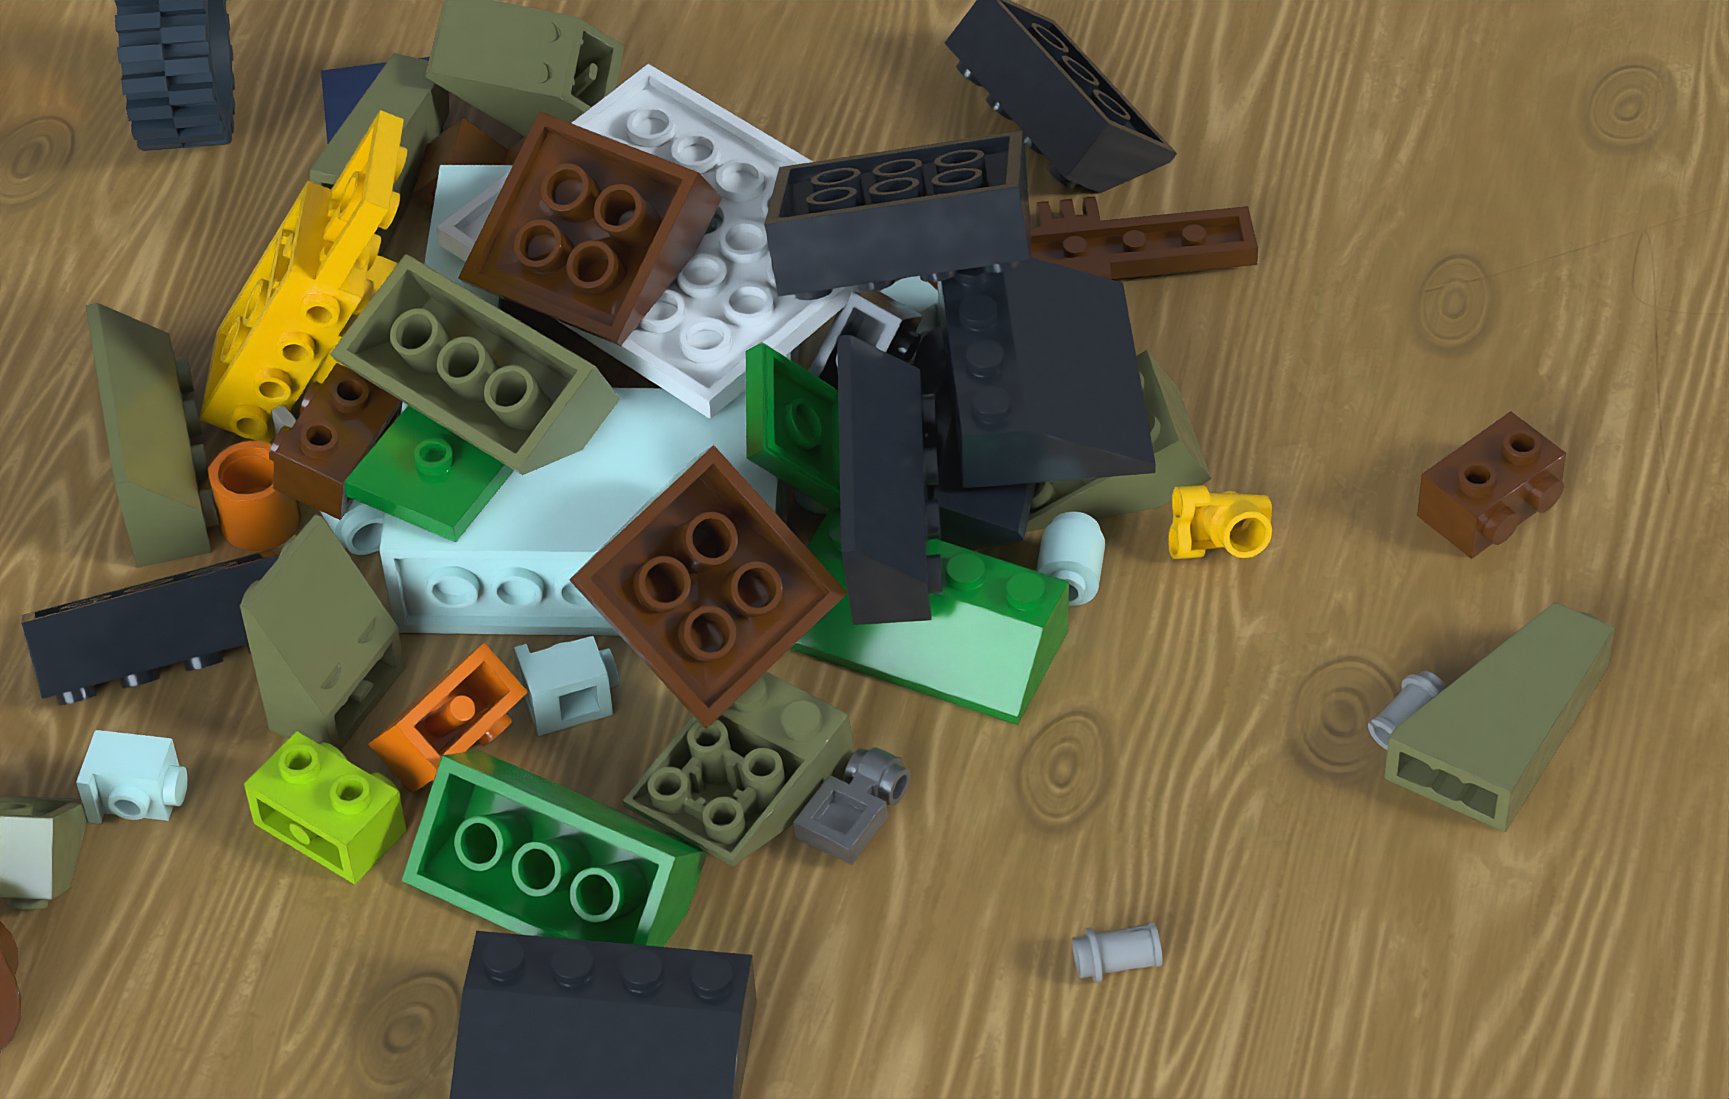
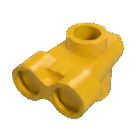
(1218, 521)

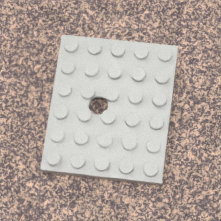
(728, 290)

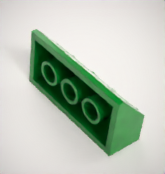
(985, 639)
(548, 857)

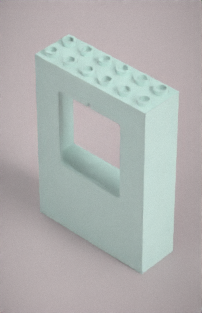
(544, 525)

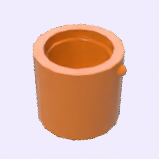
(247, 505)

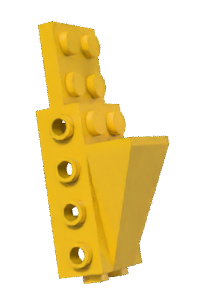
(306, 290)

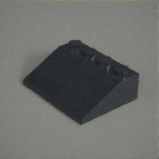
(900, 216)
(1042, 376)
(601, 1021)

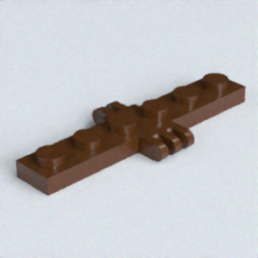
(1142, 243)

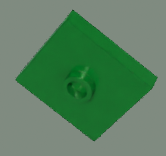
(792, 424)
(427, 476)

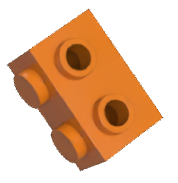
(449, 717)

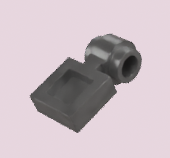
(850, 813)

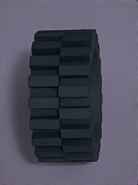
(176, 72)

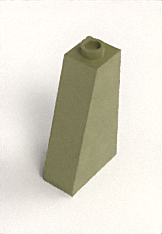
(403, 93)
(1503, 719)

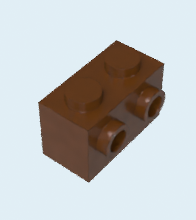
(330, 439)
(1492, 485)

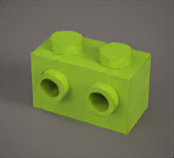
(326, 806)

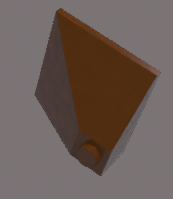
(589, 229)
(708, 585)

